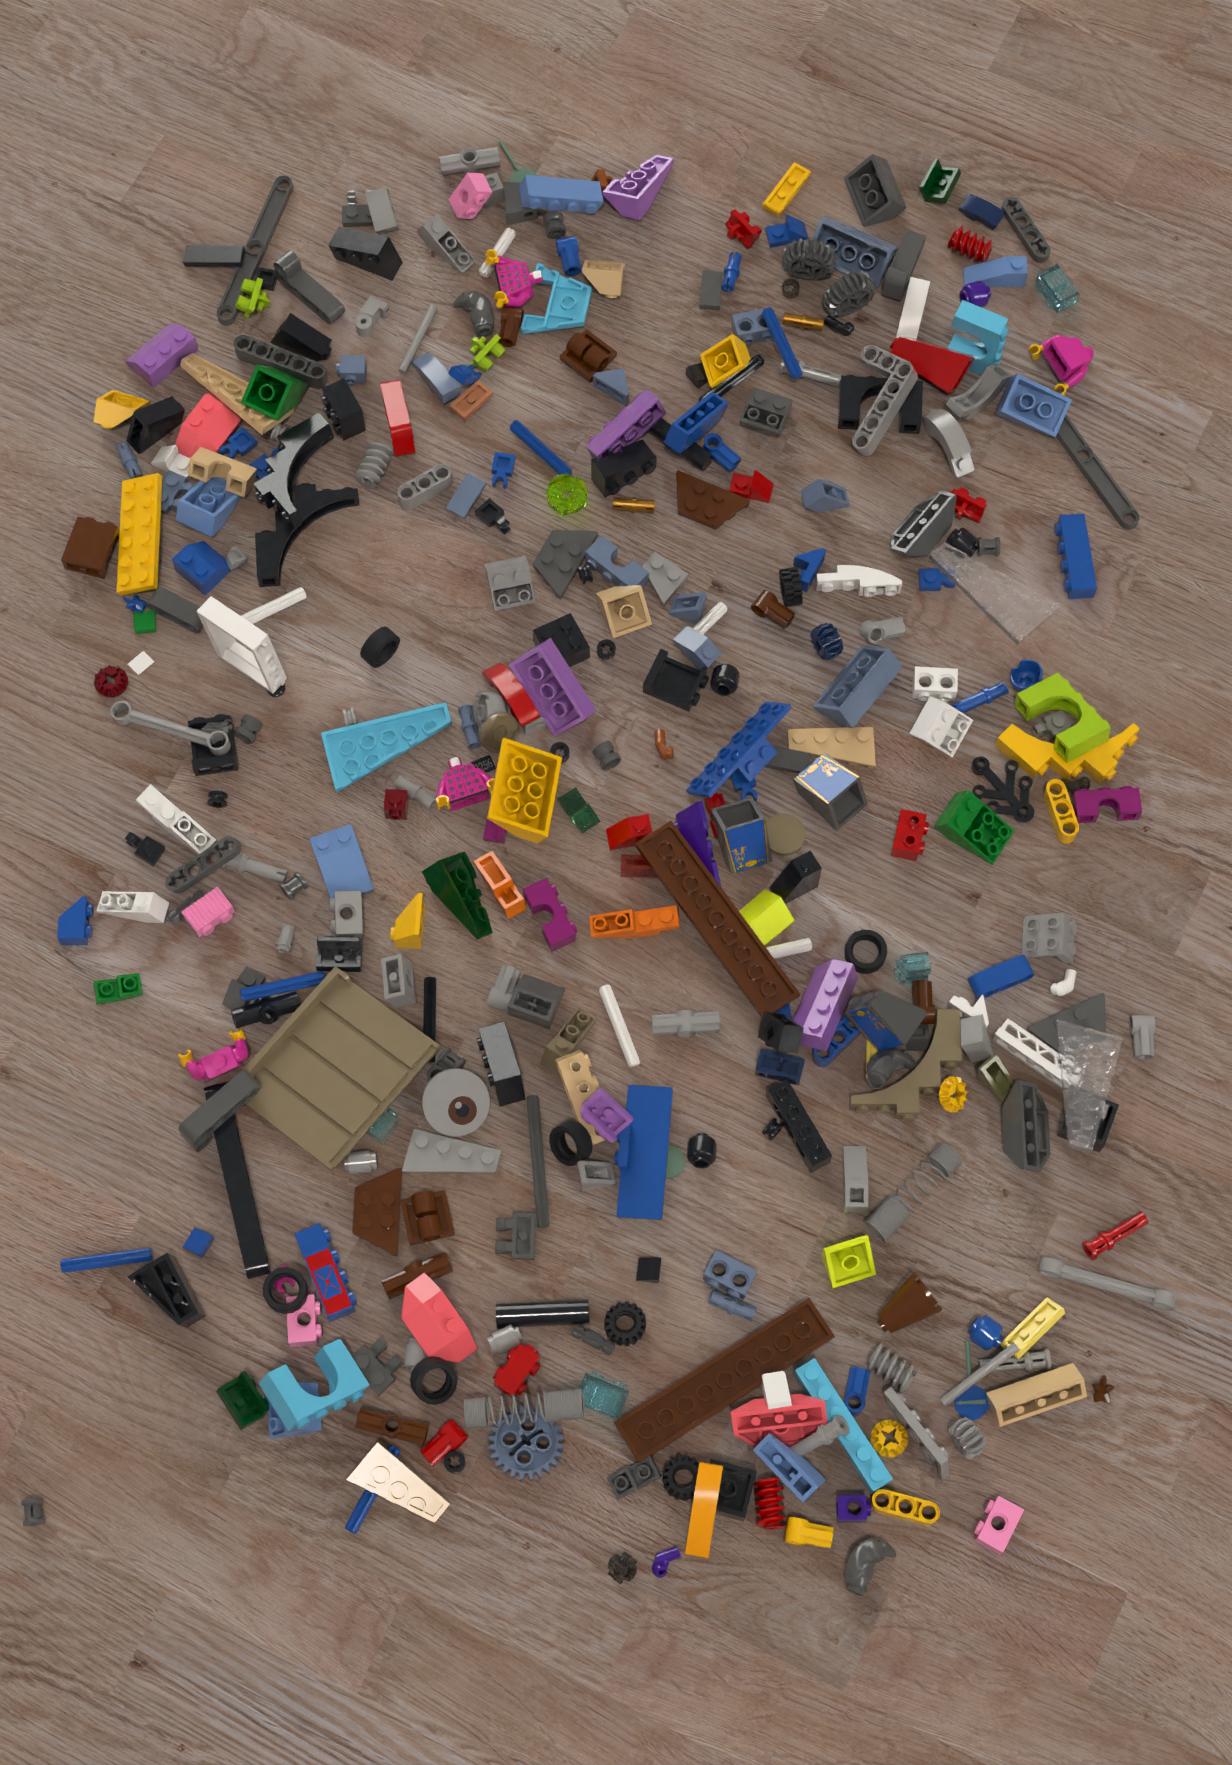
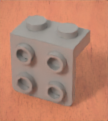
(1049, 936)

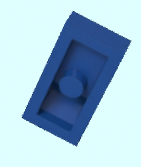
(786, 233)
(810, 565)

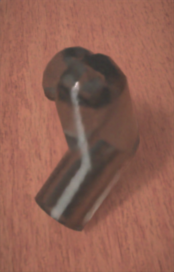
(1083, 782)

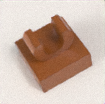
(604, 180)

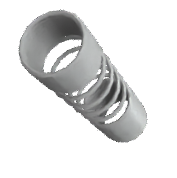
(892, 1213)
(557, 1406)

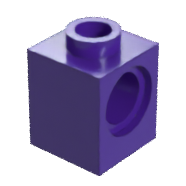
(843, 1514)

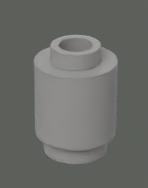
(360, 1162)
(504, 1339)
(414, 1354)

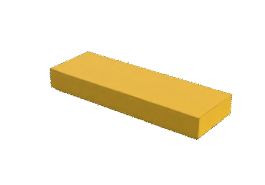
(786, 189)

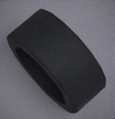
(380, 647)
(877, 939)
(581, 1138)
(272, 1278)
(443, 1393)

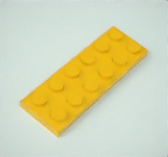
(139, 534)

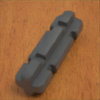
(175, 915)
(593, 1339)

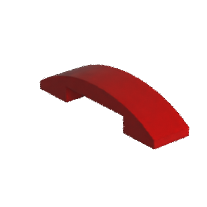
(512, 692)

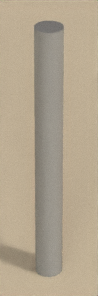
(417, 339)
(979, 1374)

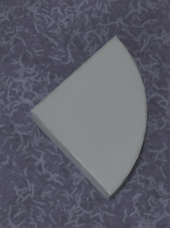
(236, 558)

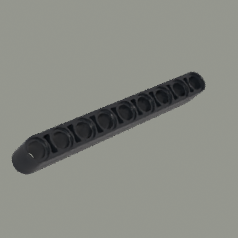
(240, 1194)

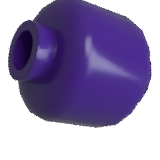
(975, 293)

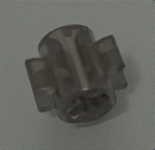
(622, 1567)

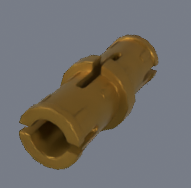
(803, 321)
(633, 504)

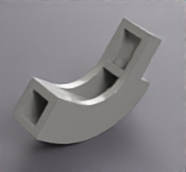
(981, 393)
(948, 432)

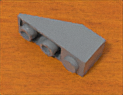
(446, 244)
(855, 1180)

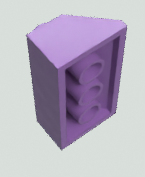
(628, 426)
(552, 687)
(825, 1002)

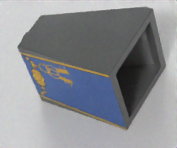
(831, 790)
(742, 835)
(884, 1019)

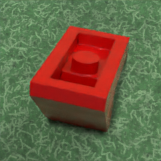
(753, 488)

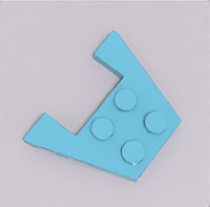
(566, 305)

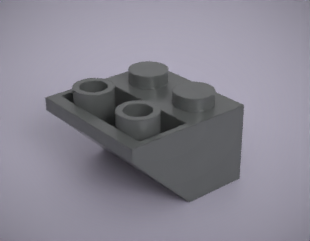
(767, 411)
(535, 1001)

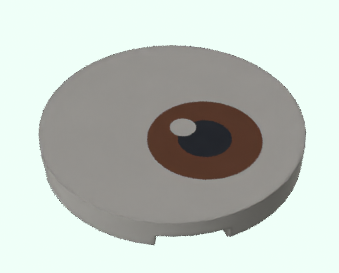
(455, 1102)

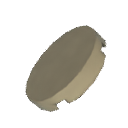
(497, 727)
(785, 834)

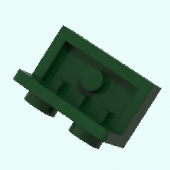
(939, 182)
(243, 1400)

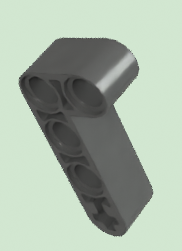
(903, 265)
(306, 289)
(218, 1109)

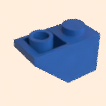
(74, 923)

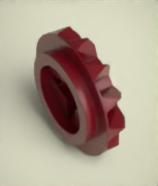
(109, 689)

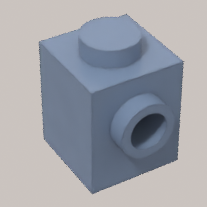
(352, 368)

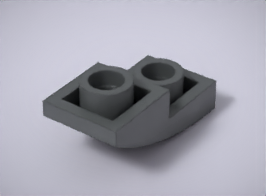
(634, 1477)

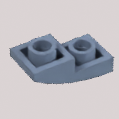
(466, 495)

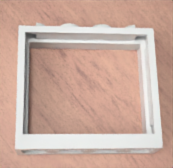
(224, 627)

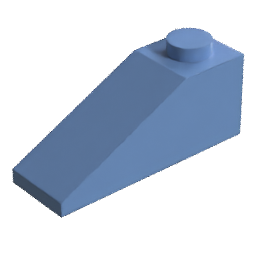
(1001, 272)
(789, 1467)

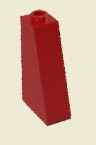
(934, 362)

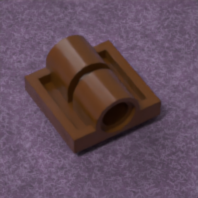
(587, 354)
(427, 1217)

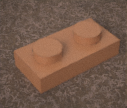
(471, 400)

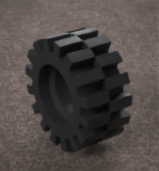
(790, 586)
(625, 1337)
(668, 1477)

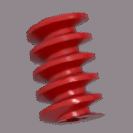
(970, 244)
(769, 1504)

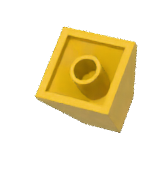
(725, 359)
(116, 407)
(410, 925)

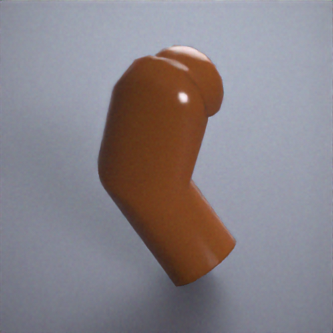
(660, 743)

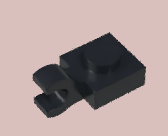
(492, 514)
(147, 850)

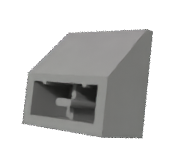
(510, 583)

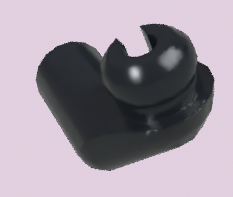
(844, 329)

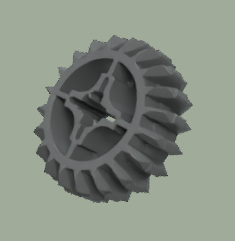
(809, 259)
(849, 294)

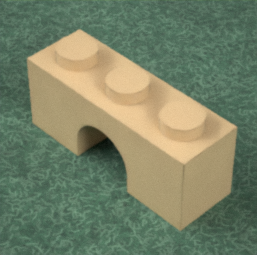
(209, 464)

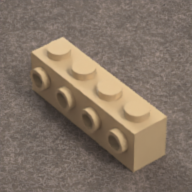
(578, 1085)
(1036, 1394)

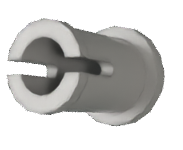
(284, 942)

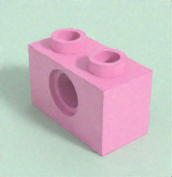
(470, 195)
(307, 1334)
(998, 1539)

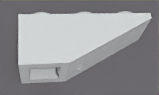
(136, 906)

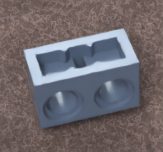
(753, 323)
(733, 1269)

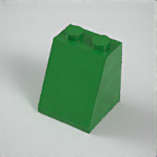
(273, 391)

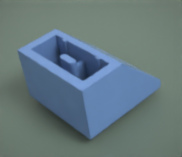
(278, 1429)

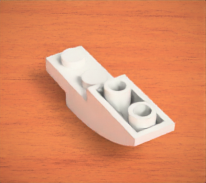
(866, 579)
(174, 820)

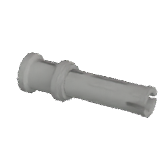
(815, 374)
(244, 863)
(1027, 1360)
(824, 1435)

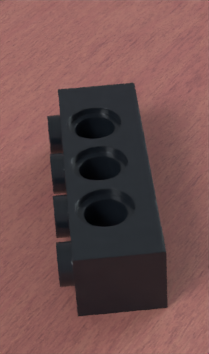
(798, 1125)

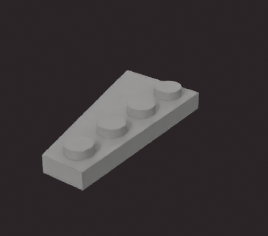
(441, 1154)
(918, 1434)

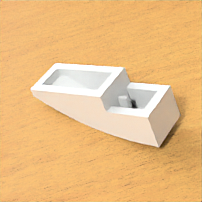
(913, 308)

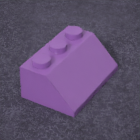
(162, 353)

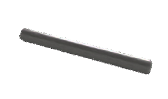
(537, 1161)

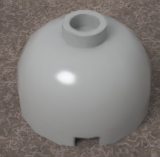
(488, 705)

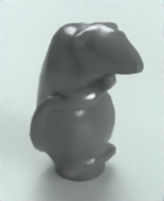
(480, 311)
(884, 1063)
(861, 1563)

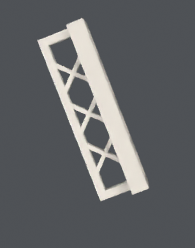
(1026, 1054)

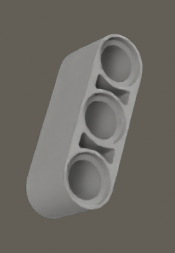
(428, 478)

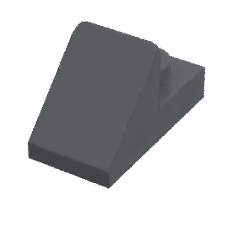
(246, 979)

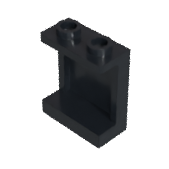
(674, 682)
(204, 761)

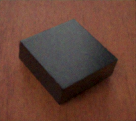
(269, 278)

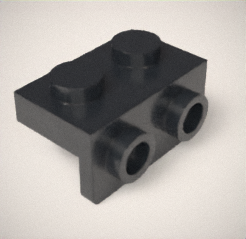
(339, 952)

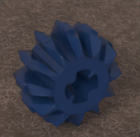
(826, 641)

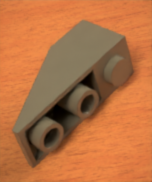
(567, 1039)

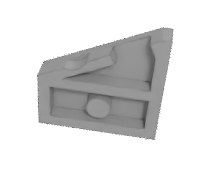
(664, 577)

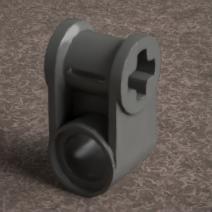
(445, 1061)

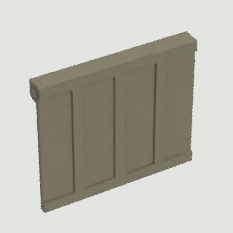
(336, 1068)

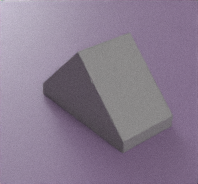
(975, 1038)
(595, 1175)

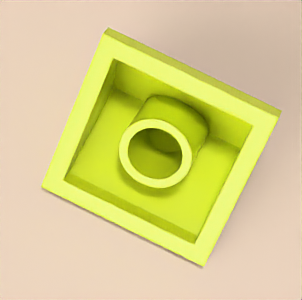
(767, 915)
(848, 1261)

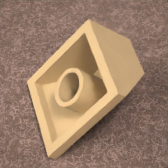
(605, 276)
(624, 609)

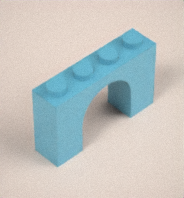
(985, 326)
(297, 1406)

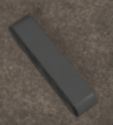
(275, 354)

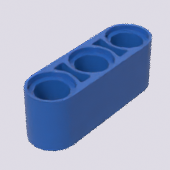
(1001, 977)
(835, 1049)

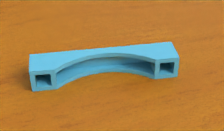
(855, 1444)

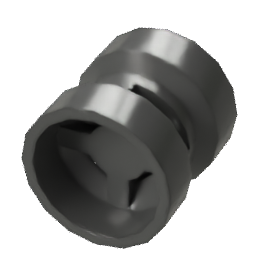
(554, 223)
(248, 728)
(606, 755)

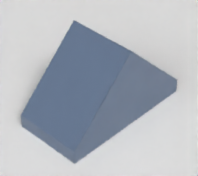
(613, 384)
(689, 607)

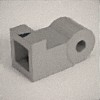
(369, 315)

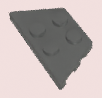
(561, 556)
(1085, 1014)

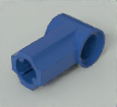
(568, 250)
(721, 453)
(857, 1389)

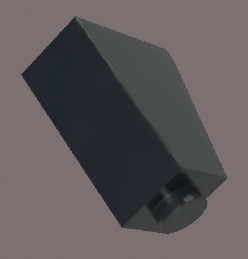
(301, 339)
(154, 423)
(797, 878)

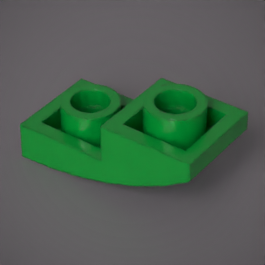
(117, 989)

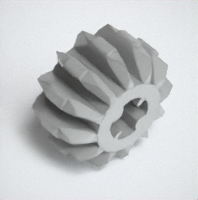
(967, 1438)

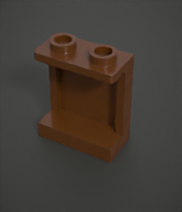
(89, 547)

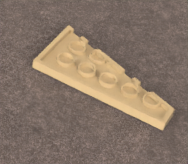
(229, 390)

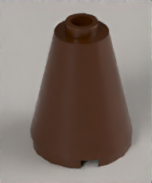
(907, 1306)

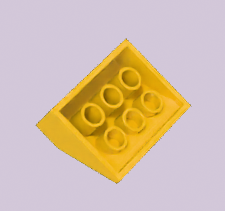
(524, 790)

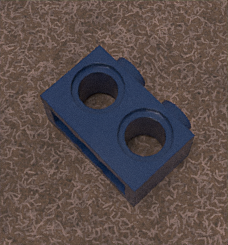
(779, 1067)

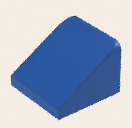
(198, 1242)

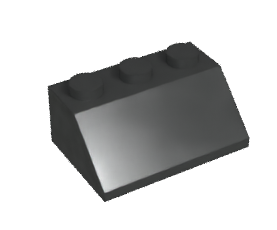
(875, 191)

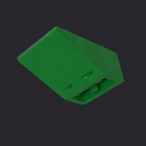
(974, 826)

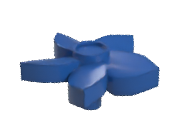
(135, 604)

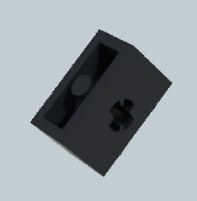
(780, 1033)

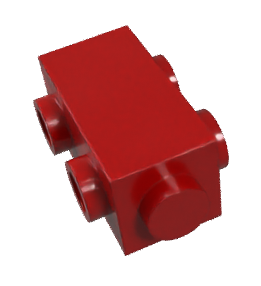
(521, 1364)

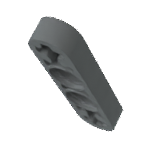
(1028, 228)
(202, 862)

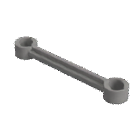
(170, 728)
(1158, 1298)

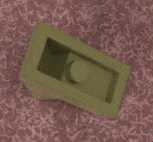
(996, 1077)

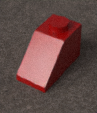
(628, 831)

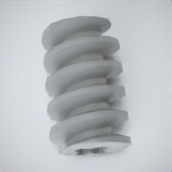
(373, 465)
(891, 1368)

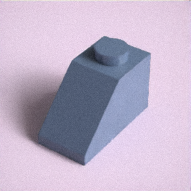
(824, 496)
(697, 647)

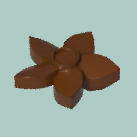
(1102, 1390)

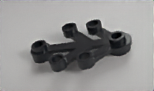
(1003, 791)

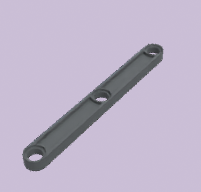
(260, 237)
(1096, 474)

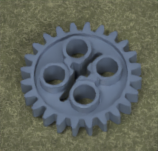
(539, 1458)

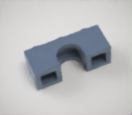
(600, 558)

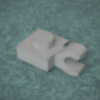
(1052, 725)

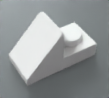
(170, 459)
(968, 1011)
(775, 1390)

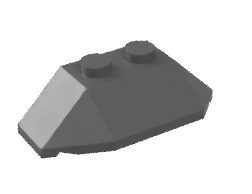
(924, 525)
(1026, 1127)

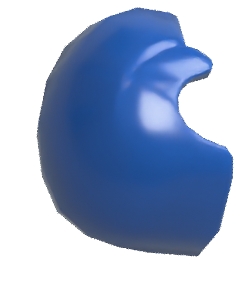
(1026, 674)

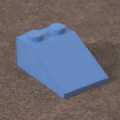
(1033, 405)
(207, 506)
(341, 861)

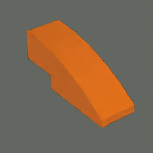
(500, 885)

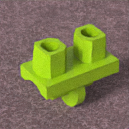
(248, 305)
(492, 347)

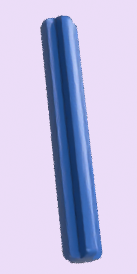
(782, 343)
(540, 448)
(281, 986)
(106, 1260)
(365, 1503)

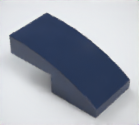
(978, 208)

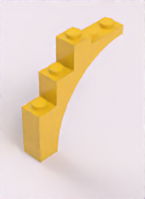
(1037, 756)

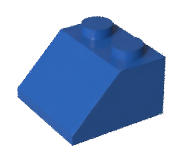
(201, 566)

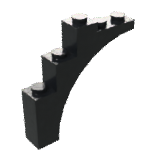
(283, 467)
(310, 506)

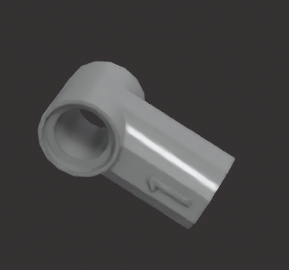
(883, 629)
(504, 987)
(1142, 1029)

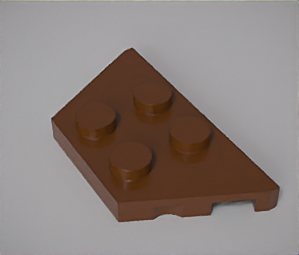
(706, 502)
(378, 1211)

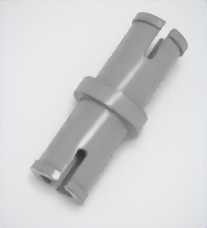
(415, 792)

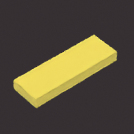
(1034, 1326)

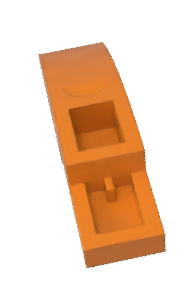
(634, 924)

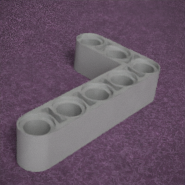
(885, 397)

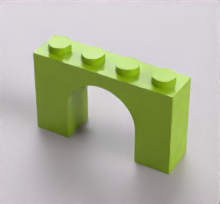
(1057, 694)

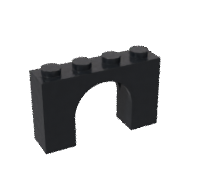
(856, 390)

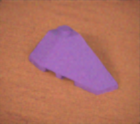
(637, 190)

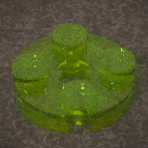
(565, 505)

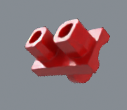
(741, 229)
(969, 506)

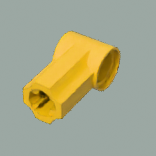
(802, 1532)

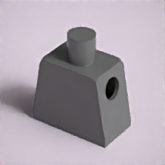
(513, 206)

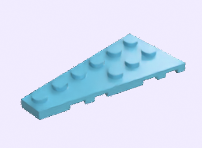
(371, 744)

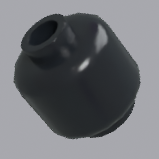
(963, 540)
(725, 679)
(701, 1150)

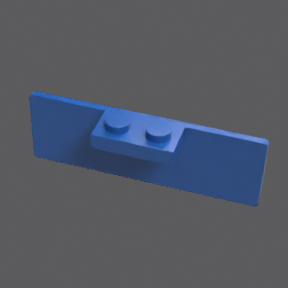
(745, 753)
(644, 1153)

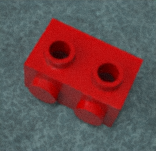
(909, 834)

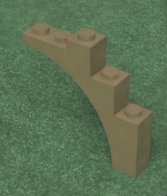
(925, 1078)

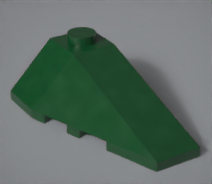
(455, 886)

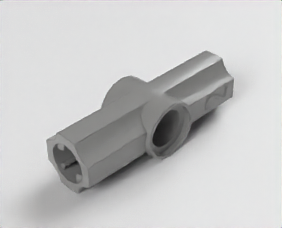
(469, 161)
(685, 1023)

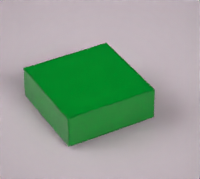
(144, 622)

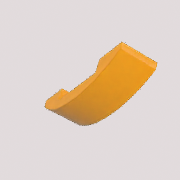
(703, 1509)

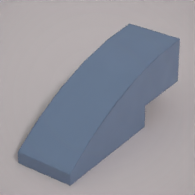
(436, 377)

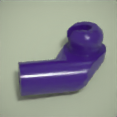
(662, 1561)

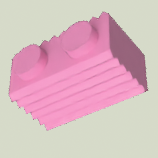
(208, 912)

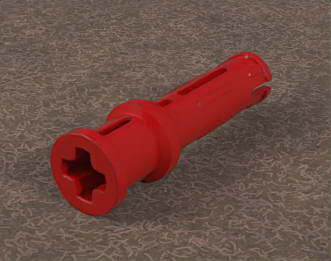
(1106, 1240)

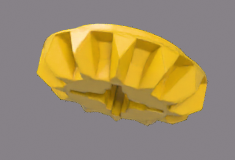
(949, 1087)
(878, 1438)

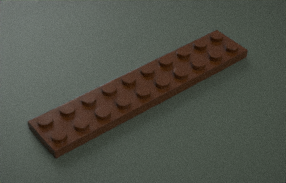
(717, 919)
(723, 1380)

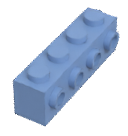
(561, 194)

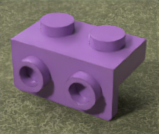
(605, 1114)

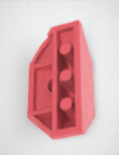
(207, 426)
(435, 1321)
(788, 1424)

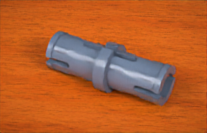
(129, 460)
(469, 726)
(732, 1305)

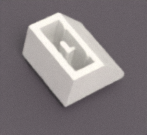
(941, 726)

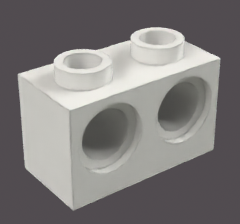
(935, 678)

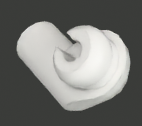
(1065, 986)

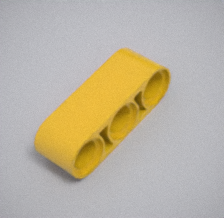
(1063, 802)
(916, 1504)

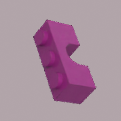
(1123, 801)
(542, 897)

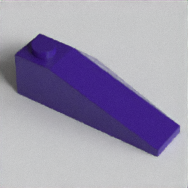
(693, 827)

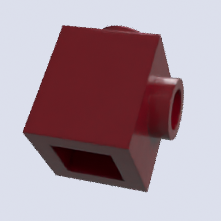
(396, 804)

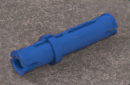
(986, 695)

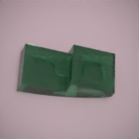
(578, 810)

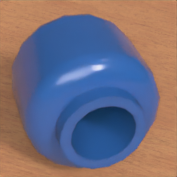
(986, 1333)

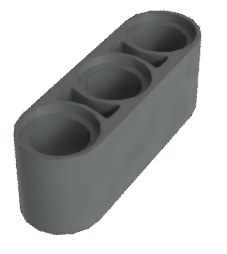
(175, 609)

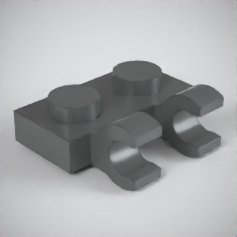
(355, 215)
(523, 1236)
(377, 1376)

